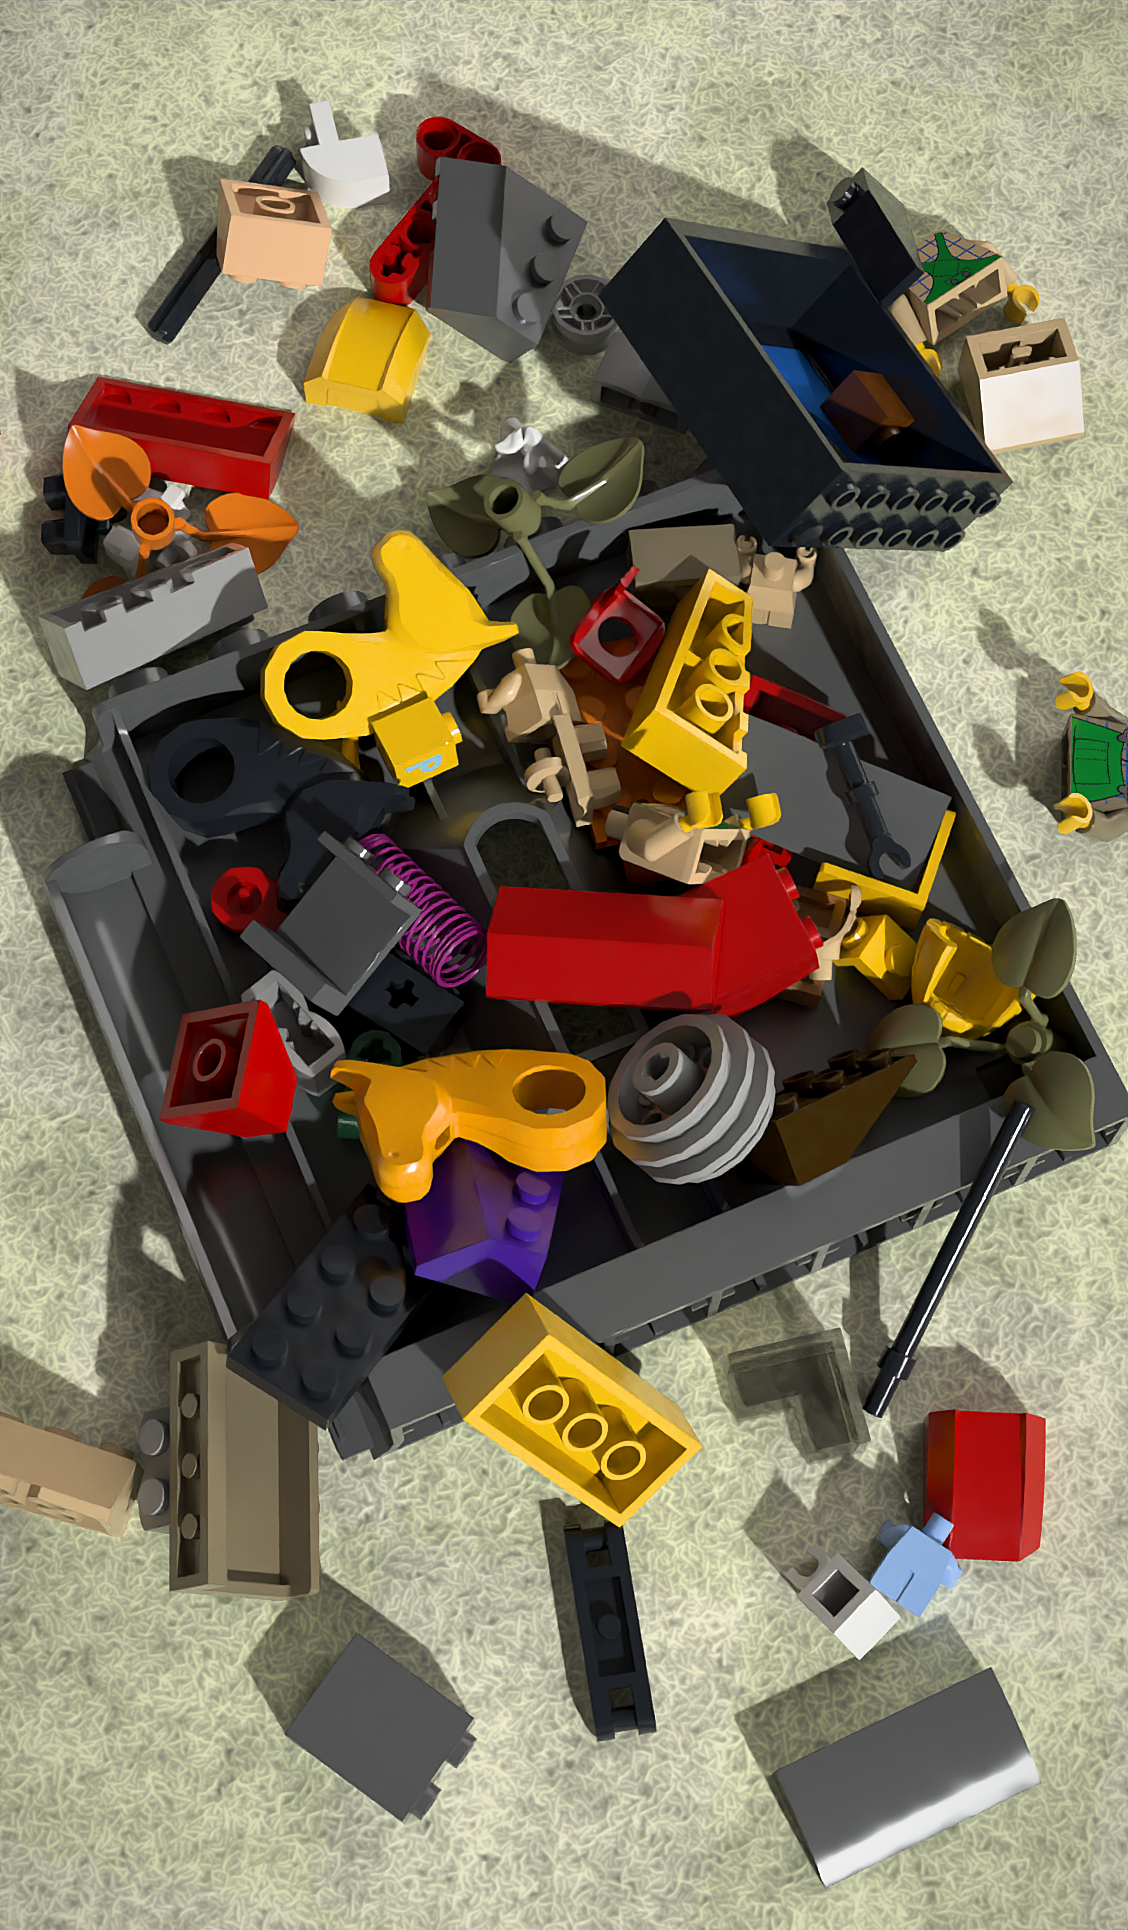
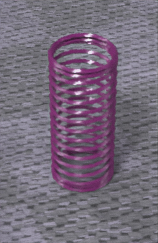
(441, 952)

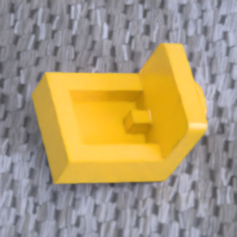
(880, 953)

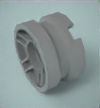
(579, 335)

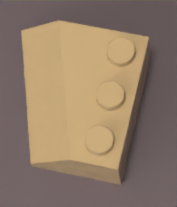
(67, 1479)

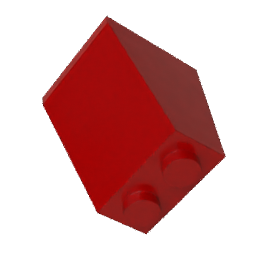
(761, 938)

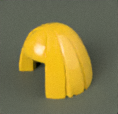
(958, 980)

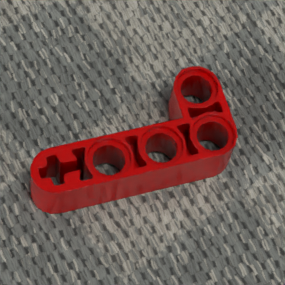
(399, 263)

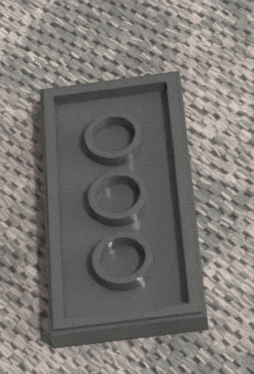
(814, 807)

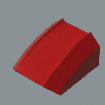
(986, 1481)

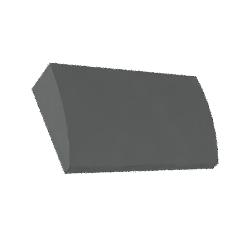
(907, 1777)

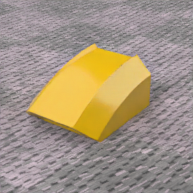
(368, 359)

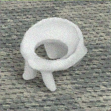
(527, 457)

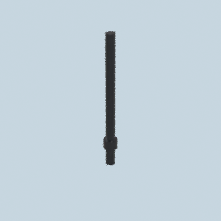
(898, 1358)

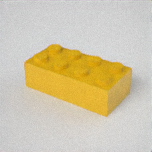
(571, 1411)

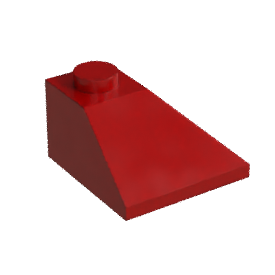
(230, 1073)

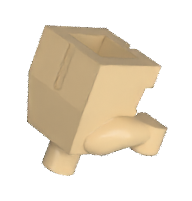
(774, 581)
(530, 699)

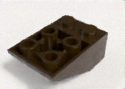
(824, 1116)

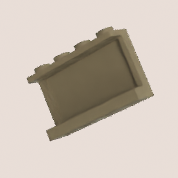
(239, 1485)

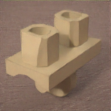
(572, 749)

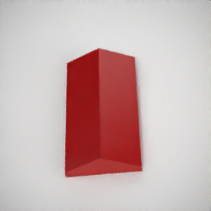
(604, 949)

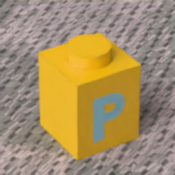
(417, 742)

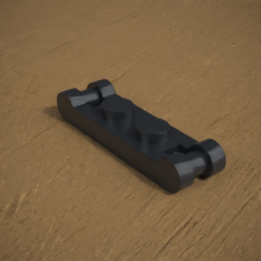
(609, 1630)

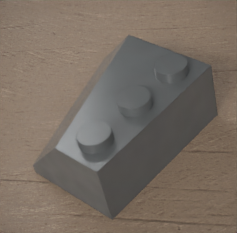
(497, 255)

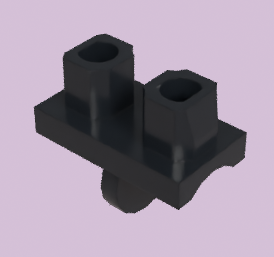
(76, 532)

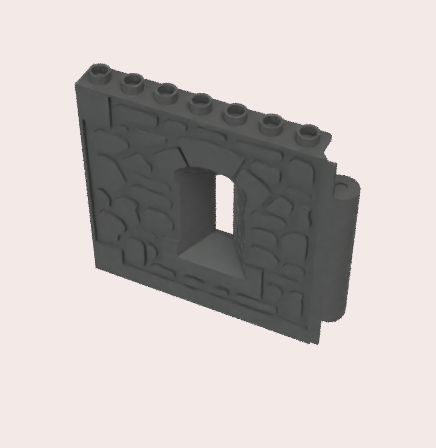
(623, 1250)

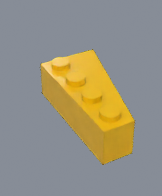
(694, 695)

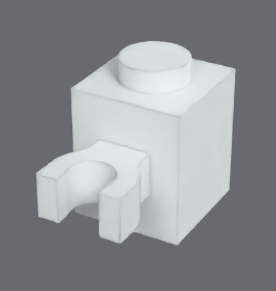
(844, 1602)

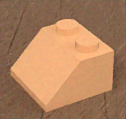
(271, 234)

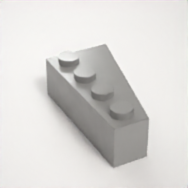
(153, 615)

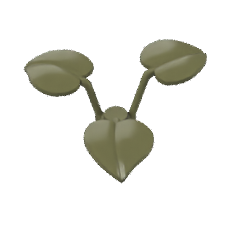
(473, 512)
(1039, 956)

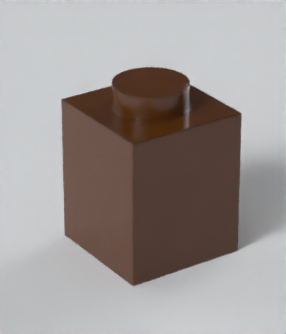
(867, 413)

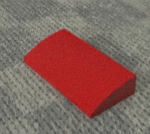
(193, 435)

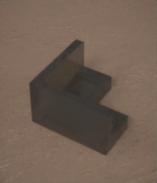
(807, 1377)

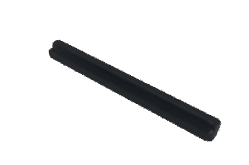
(205, 267)

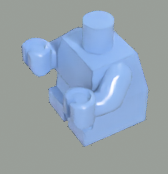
(915, 1563)

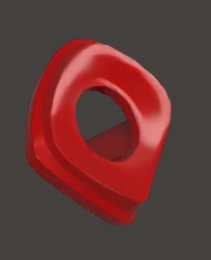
(620, 605)

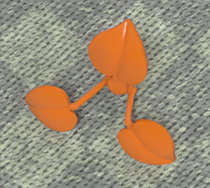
(111, 470)

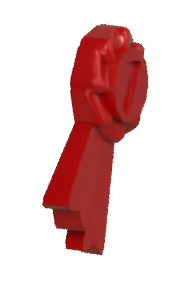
(245, 896)

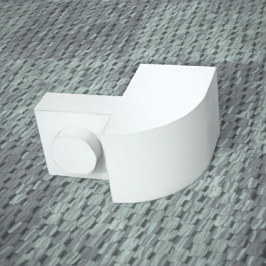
(343, 171)

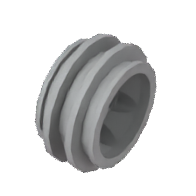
(691, 1098)

